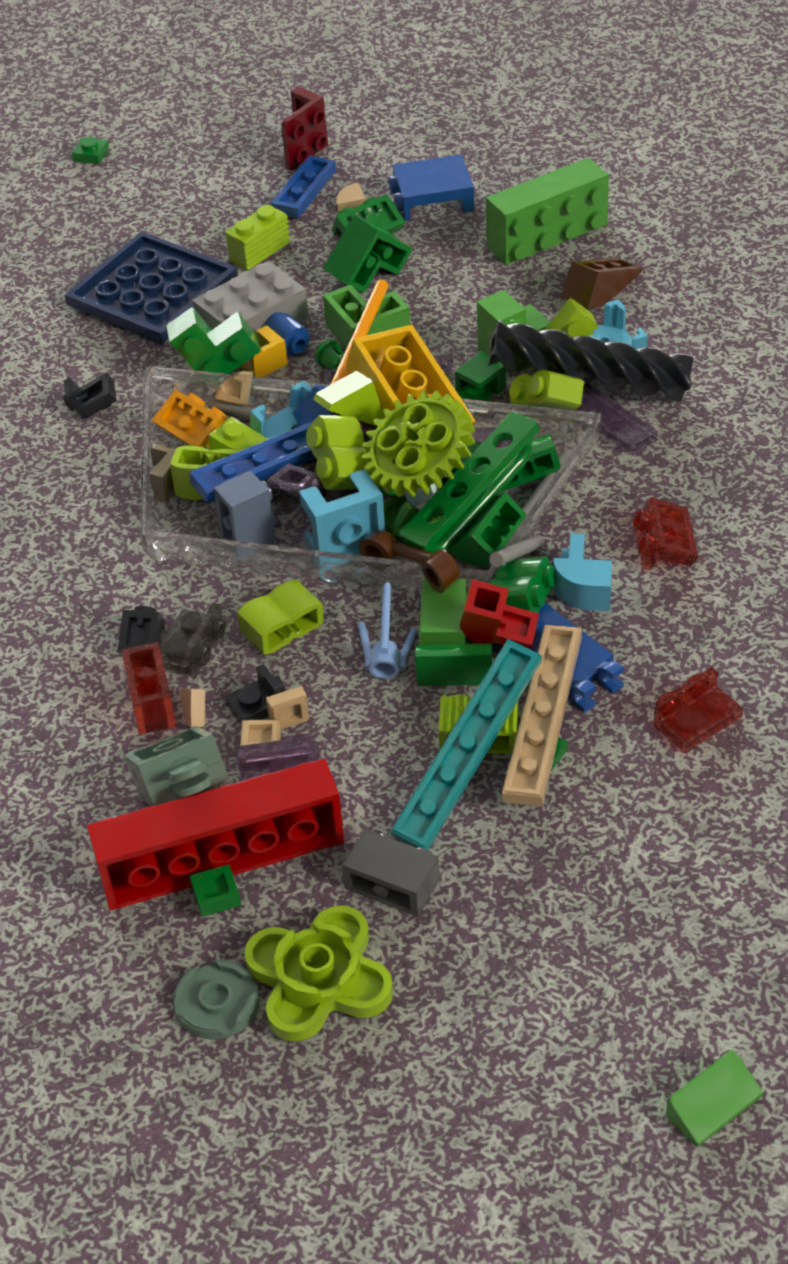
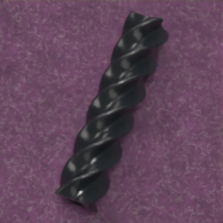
(590, 359)

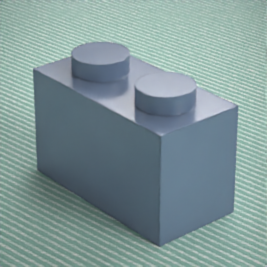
(245, 510)

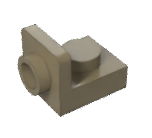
(161, 472)

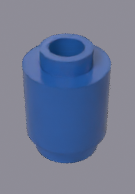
(289, 329)

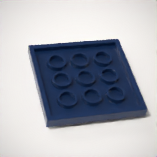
(148, 285)

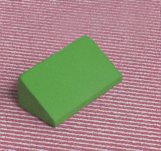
(713, 1098)

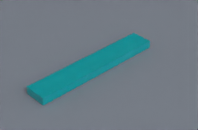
(466, 746)

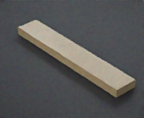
(542, 717)

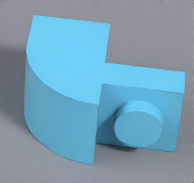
(582, 581)

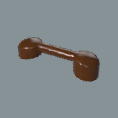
(438, 567)

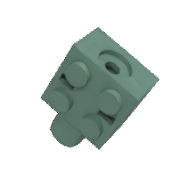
(177, 766)

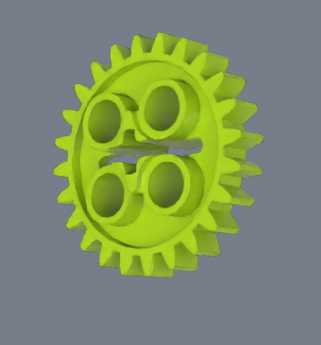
(418, 444)

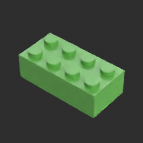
(547, 210)

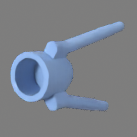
(385, 658)

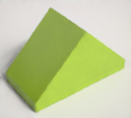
(352, 396)

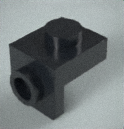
(91, 397)

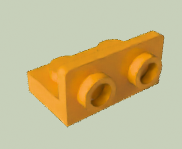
(188, 418)

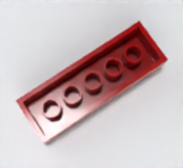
(235, 825)

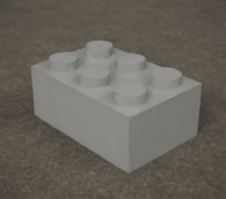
(255, 297)

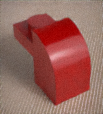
(491, 620)

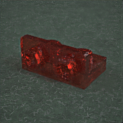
(664, 533)
(695, 711)

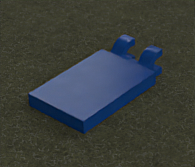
(591, 663)

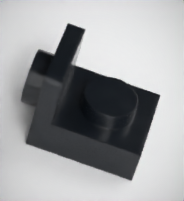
(139, 627)
(250, 701)

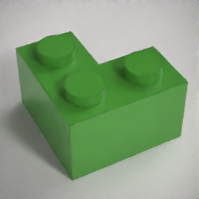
(346, 305)
(507, 310)

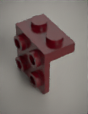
(304, 130)

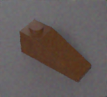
(598, 280)

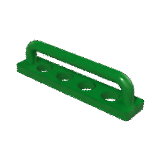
(480, 486)

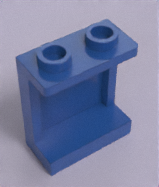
(430, 183)

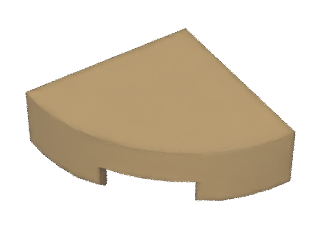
(350, 197)
(235, 389)
(193, 706)

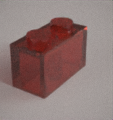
(148, 688)

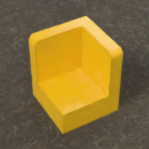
(272, 354)

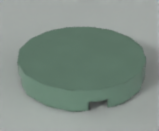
(217, 1013)

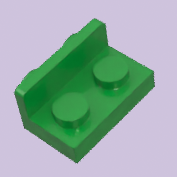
(374, 210)

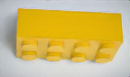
(399, 366)

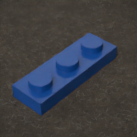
(304, 186)

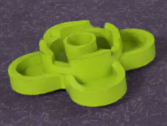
(318, 973)

